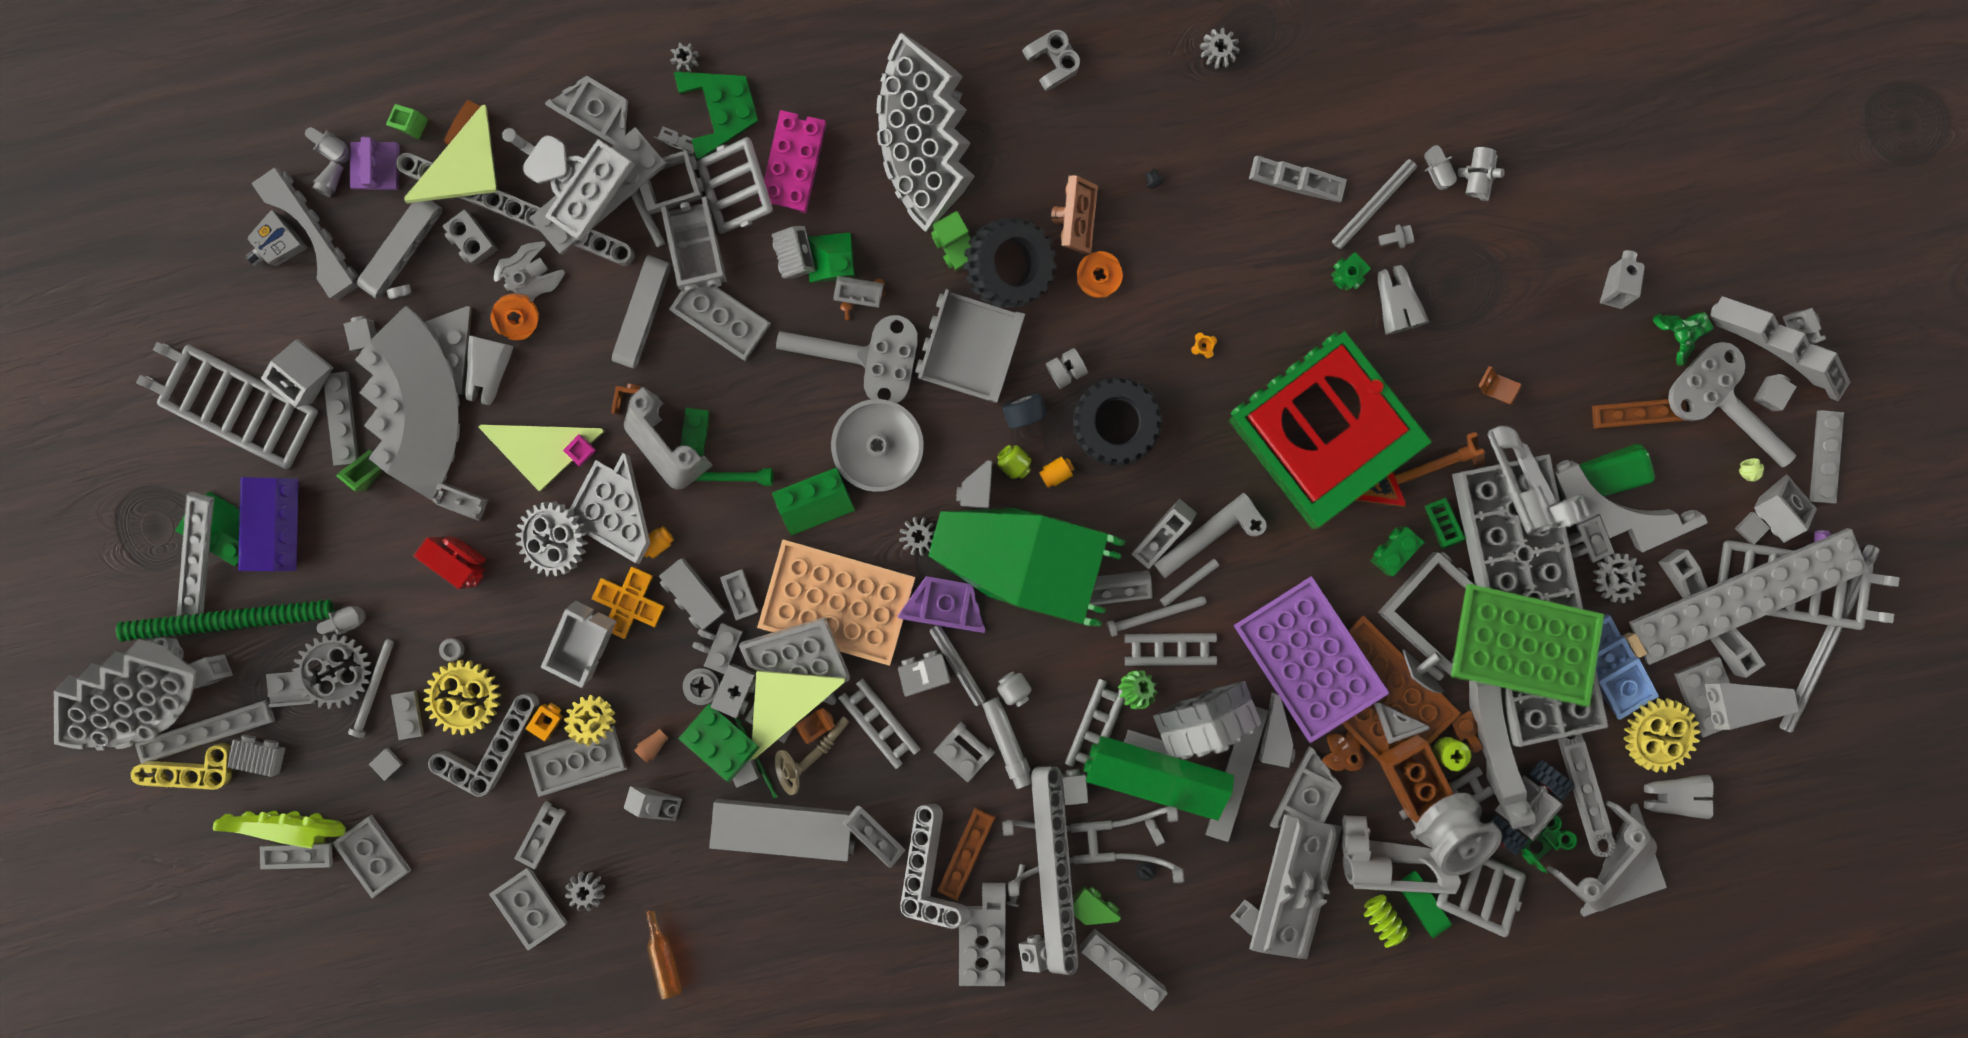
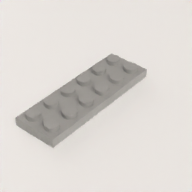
(647, 164)

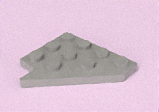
(613, 509)
(798, 650)

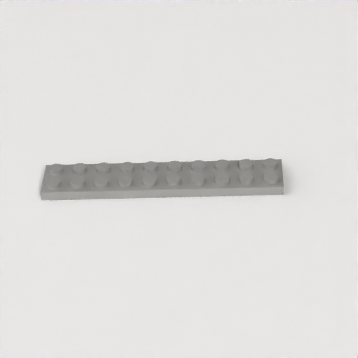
(1749, 595)

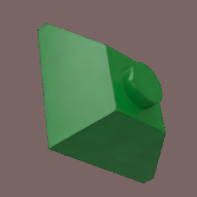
(831, 257)

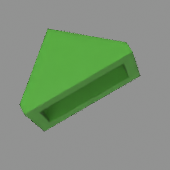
(407, 121)
(360, 473)

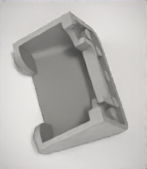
(675, 467)

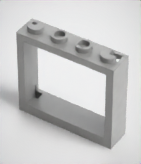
(1389, 614)

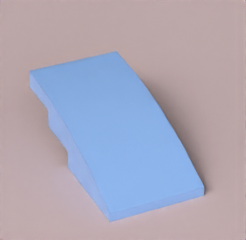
(1620, 673)

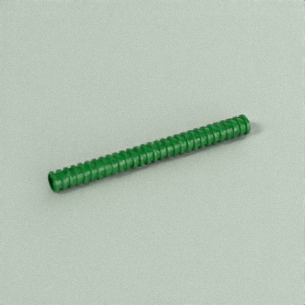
(225, 620)

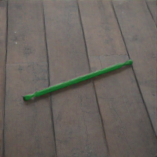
(740, 726)

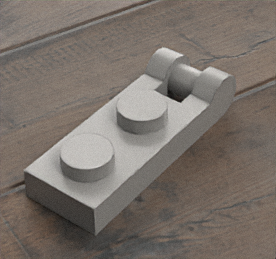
(539, 835)

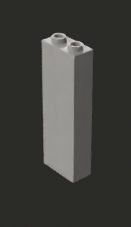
(780, 830)

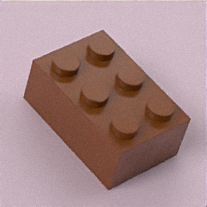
(1415, 776)

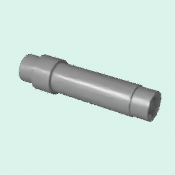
(1016, 763)

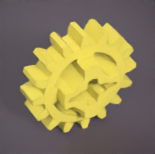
(597, 723)

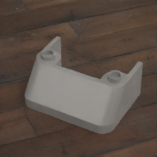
(1603, 892)

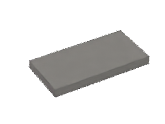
(722, 319)
(572, 764)

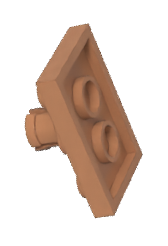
(1077, 215)

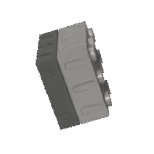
(1208, 721)

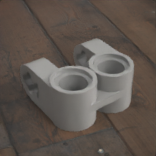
(1058, 55)

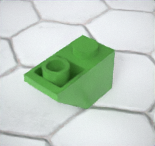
(1092, 909)

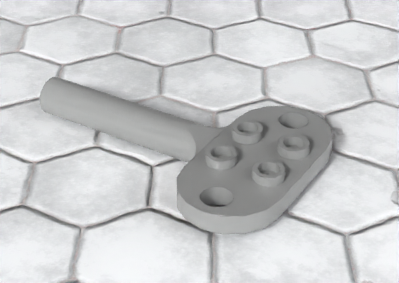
(886, 359)
(1711, 384)

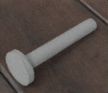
(1012, 902)

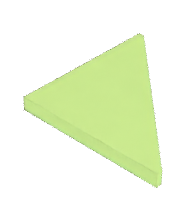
(463, 166)
(537, 449)
(784, 701)

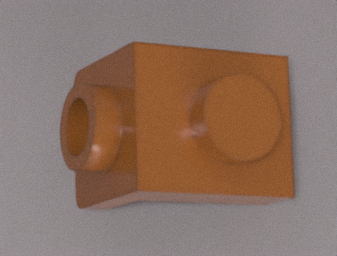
(815, 725)

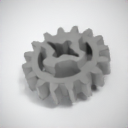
(1626, 571)

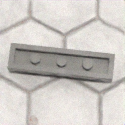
(341, 418)
(1826, 456)

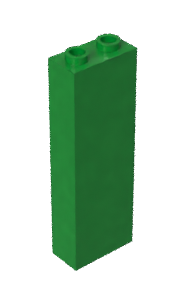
(1159, 777)

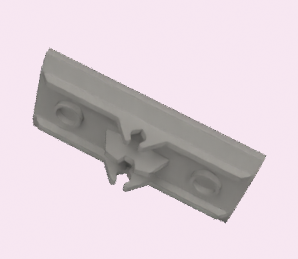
(1295, 887)

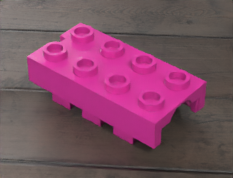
(794, 160)

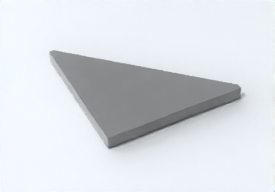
(1647, 880)

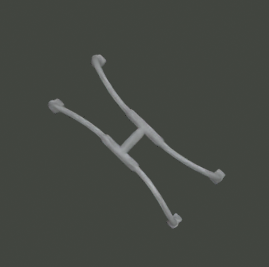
(1094, 856)

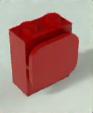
(452, 561)

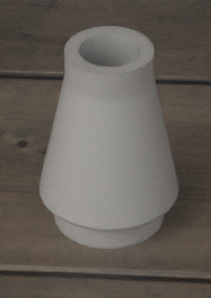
(328, 179)

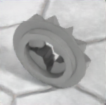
(693, 694)

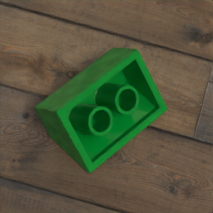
(813, 501)
(224, 530)

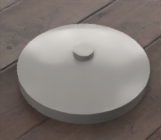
(877, 445)

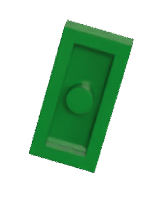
(695, 429)

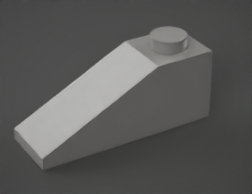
(1164, 533)
(1276, 740)

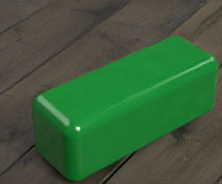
(1619, 470)

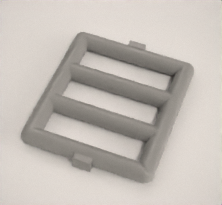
(759, 186)
(1483, 920)

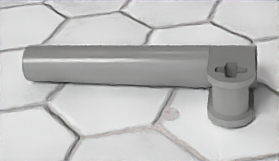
(1238, 511)

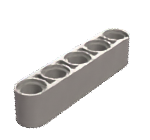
(398, 247)
(641, 311)

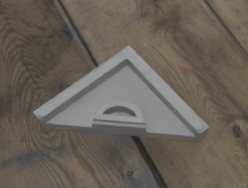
(1397, 725)

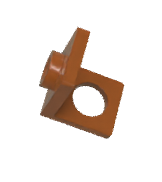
(1499, 387)
(630, 389)

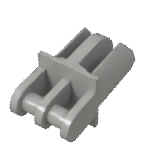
(329, 145)
(1440, 168)
(342, 620)

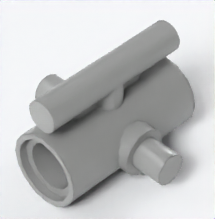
(1481, 173)

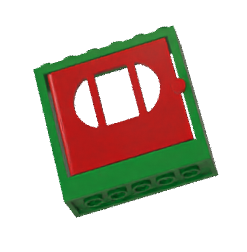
(1379, 424)

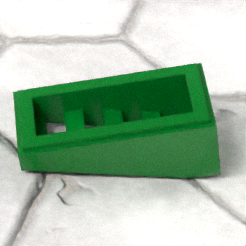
(1444, 544)

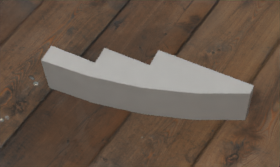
(1298, 179)

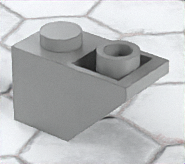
(652, 804)

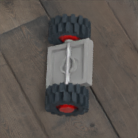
(1540, 802)

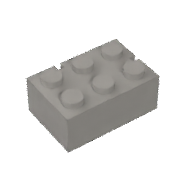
(578, 644)

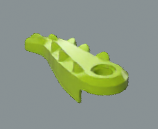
(282, 828)

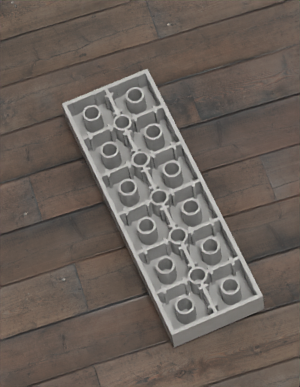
(1528, 566)

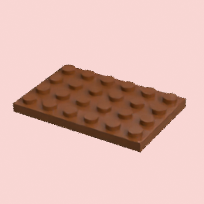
(1404, 694)

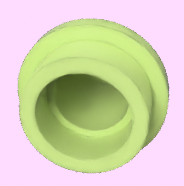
(1751, 469)

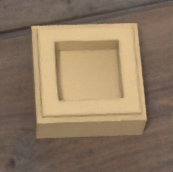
(1635, 644)

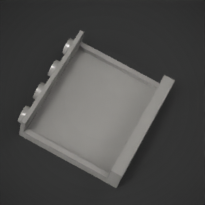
(970, 346)

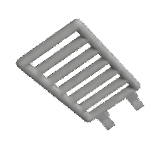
(225, 431)
(1813, 615)

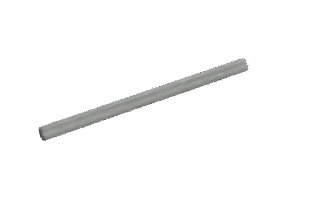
(1826, 646)

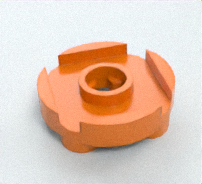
(1095, 262)
(508, 327)

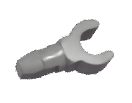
(1154, 831)

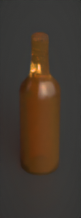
(662, 960)

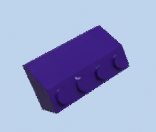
(268, 524)

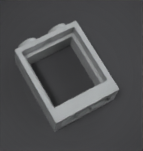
(697, 184)

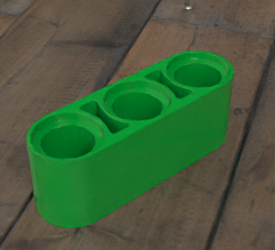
(1426, 908)

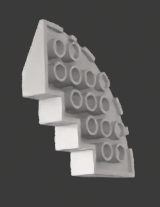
(919, 131)
(413, 403)
(123, 699)

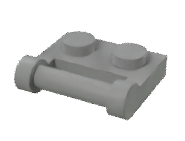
(958, 757)

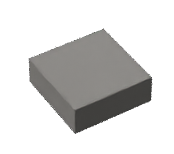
(1752, 528)
(386, 764)

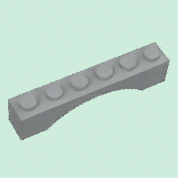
(332, 272)
(1731, 645)

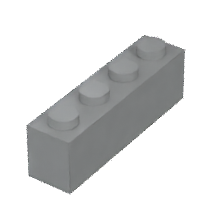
(1123, 969)

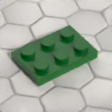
(719, 743)

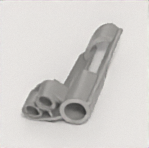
(1369, 862)

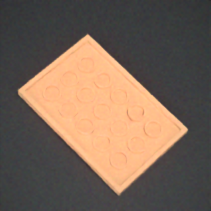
(853, 596)

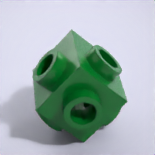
(1356, 268)

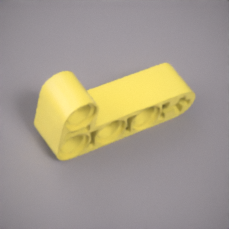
(182, 771)

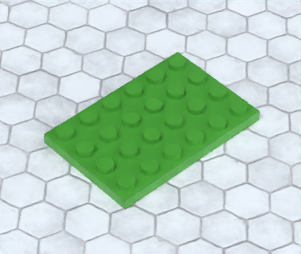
(1527, 645)

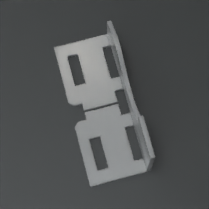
(673, 140)

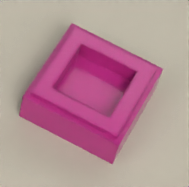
(579, 450)

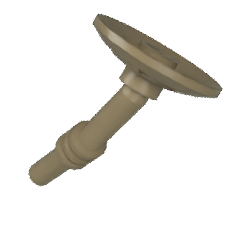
(792, 770)

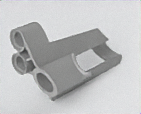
(1537, 506)

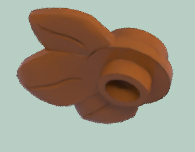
(1342, 750)

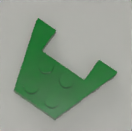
(728, 105)

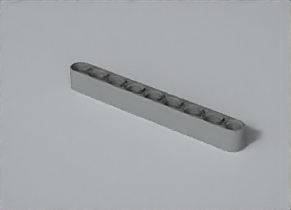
(1054, 870)

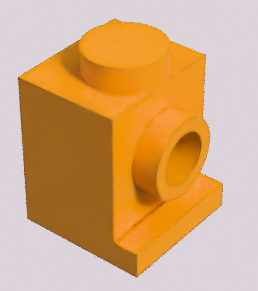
(539, 726)

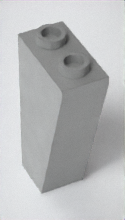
(1744, 705)

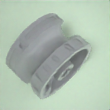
(1457, 835)

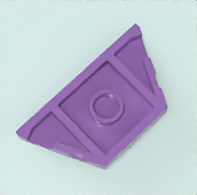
(944, 604)

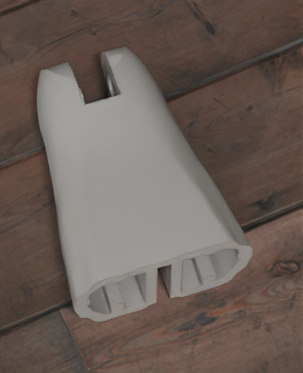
(1399, 302)
(485, 368)
(1682, 796)

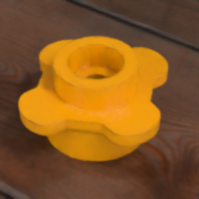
(1209, 341)

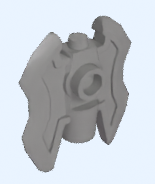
(524, 275)

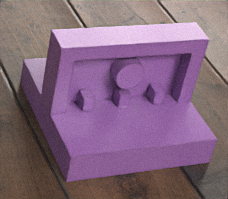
(374, 165)

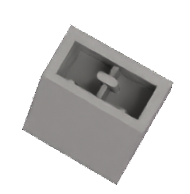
(297, 374)

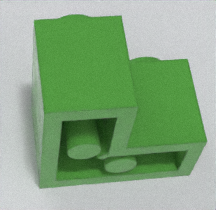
(953, 238)

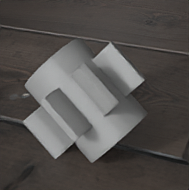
(678, 54)

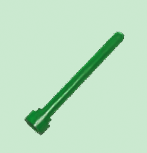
(763, 476)

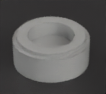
(399, 291)
(451, 649)

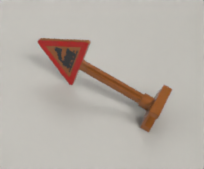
(1388, 490)

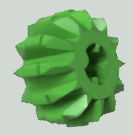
(1137, 690)

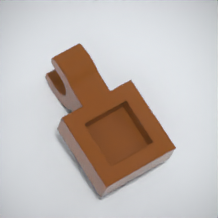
(1465, 728)

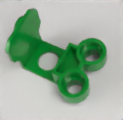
(1550, 838)

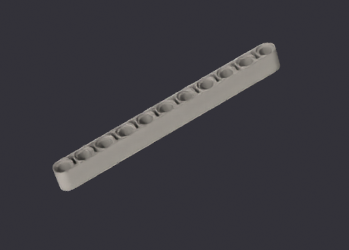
(507, 204)

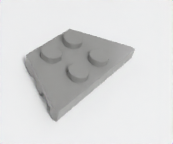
(593, 109)
(453, 334)
(1310, 791)

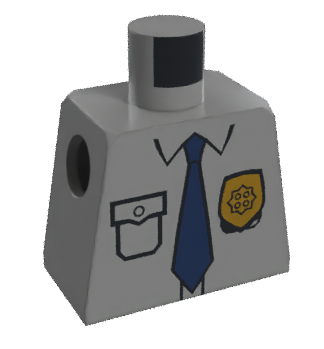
(274, 241)

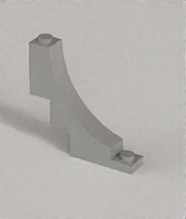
(1761, 327)
(1644, 527)
(1501, 767)

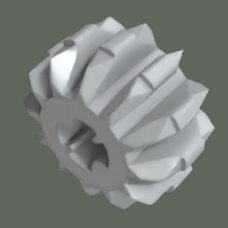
(1227, 46)
(911, 540)
(581, 899)

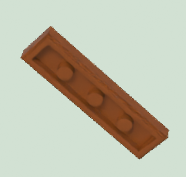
(1634, 413)
(966, 853)

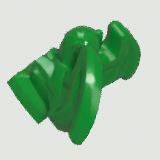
(1685, 330)

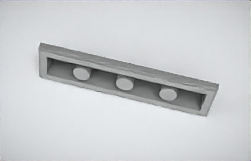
(1122, 588)

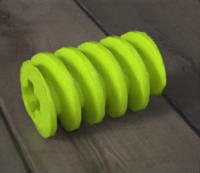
(1451, 753)
(1386, 919)

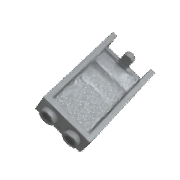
(694, 246)

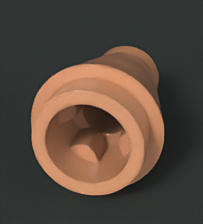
(651, 746)

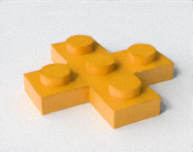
(629, 601)

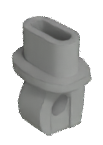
(1402, 236)

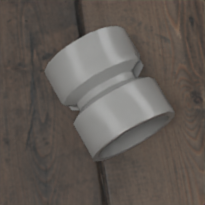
(1060, 373)

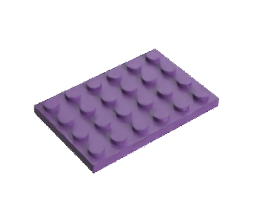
(1311, 659)

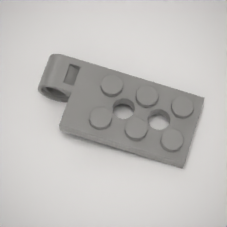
(988, 922)

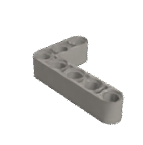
(494, 752)
(925, 873)

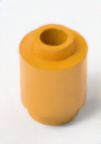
(1057, 472)
(659, 541)

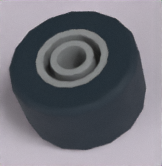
(1024, 410)

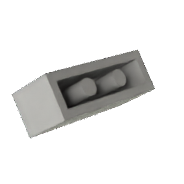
(692, 594)

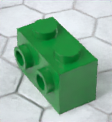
(1396, 550)

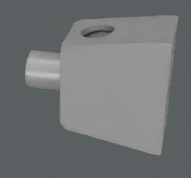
(1623, 281)

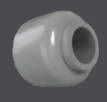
(1014, 689)

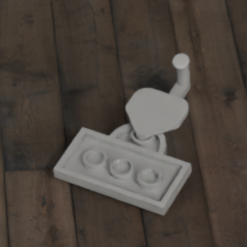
(584, 187)

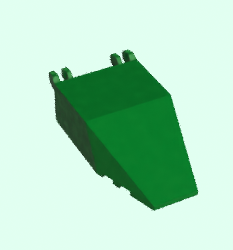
(1024, 559)

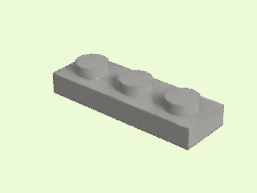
(874, 836)
(289, 856)

